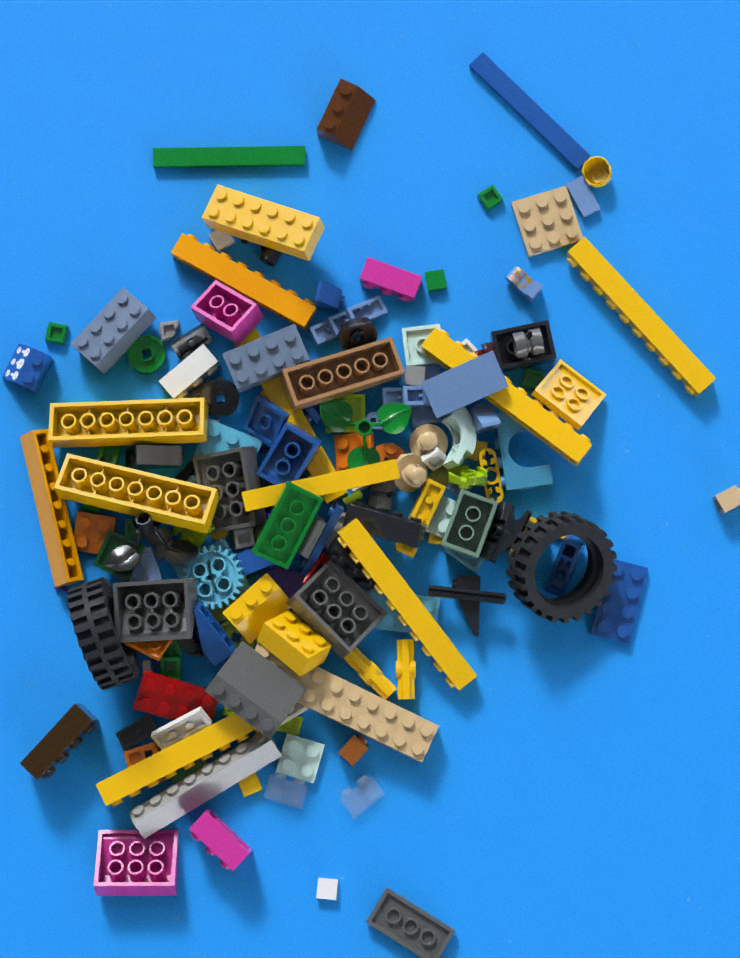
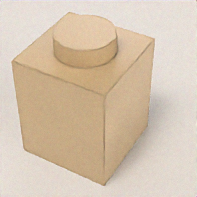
(727, 499)

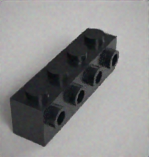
(387, 525)

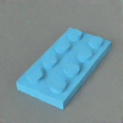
(390, 621)

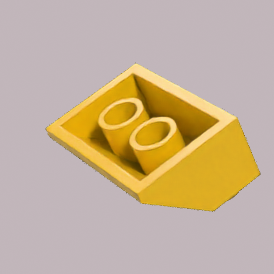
(255, 606)

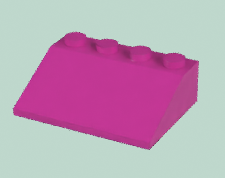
(136, 865)

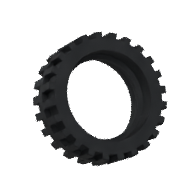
(592, 585)
(94, 625)

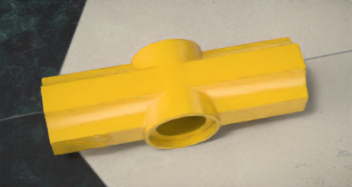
(405, 669)
(370, 673)

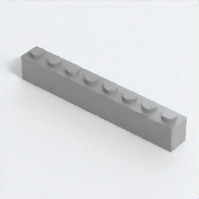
(204, 784)

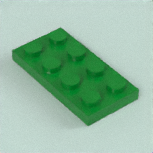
(287, 525)

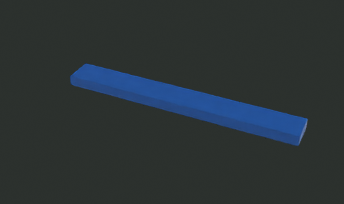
(529, 111)

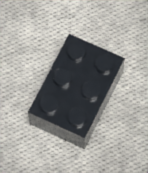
(505, 352)

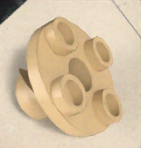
(427, 438)
(412, 472)

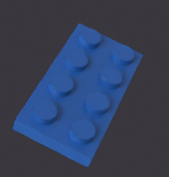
(619, 610)

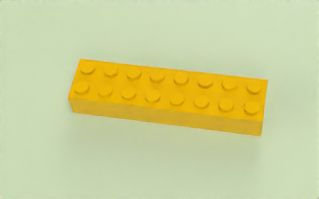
(128, 422)
(137, 492)

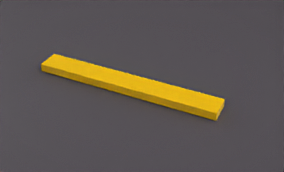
(325, 483)

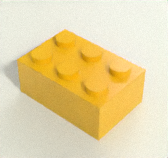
(294, 642)

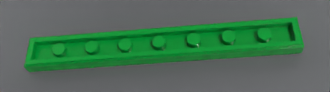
(229, 157)

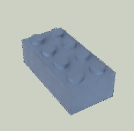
(113, 330)
(265, 358)

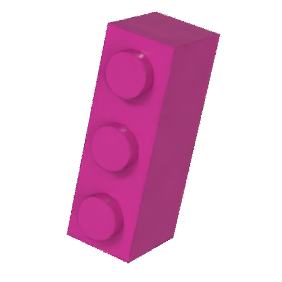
(390, 280)

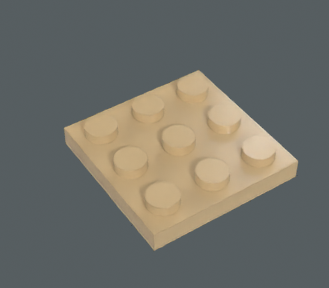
(547, 221)

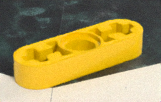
(493, 460)

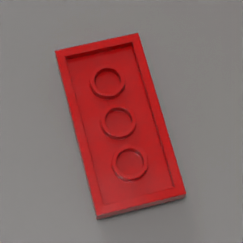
(171, 697)

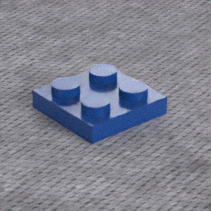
(266, 420)

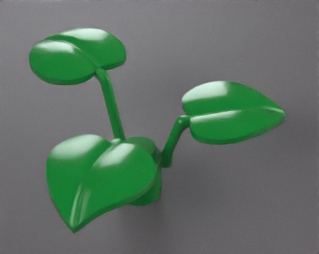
(338, 414)

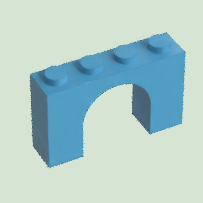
(515, 476)

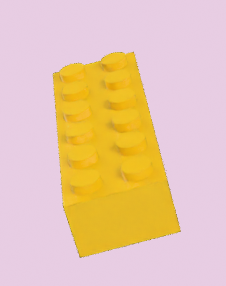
(263, 222)

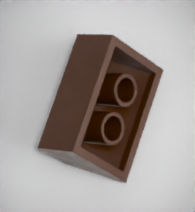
(345, 115)

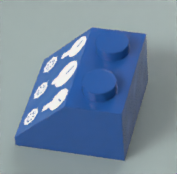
(28, 368)

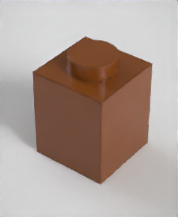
(354, 749)

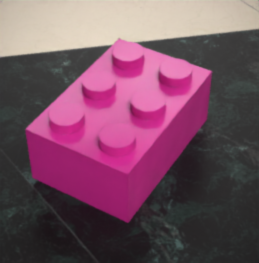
(227, 312)
(220, 840)

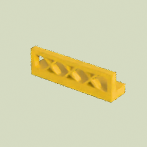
(424, 509)

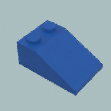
(289, 455)

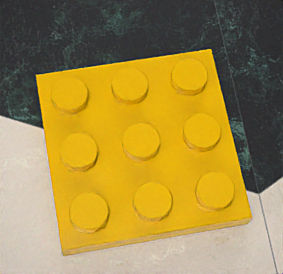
(569, 394)

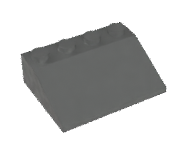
(231, 474)
(336, 608)
(155, 609)
(255, 689)

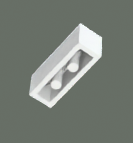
(190, 373)

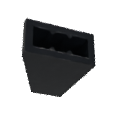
(153, 457)

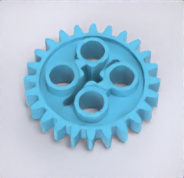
(230, 571)

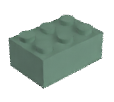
(469, 524)

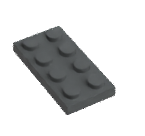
(410, 925)

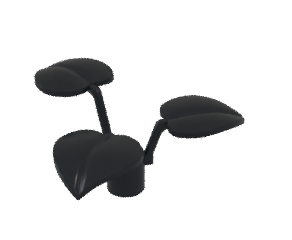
(125, 558)

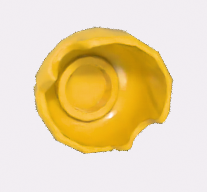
(597, 171)

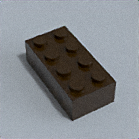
(59, 741)

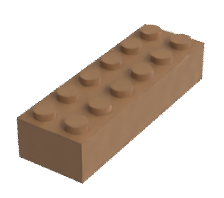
(341, 374)

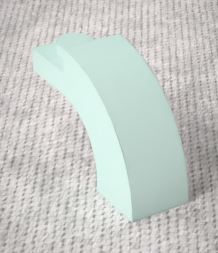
(463, 435)

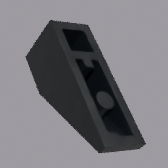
(469, 608)

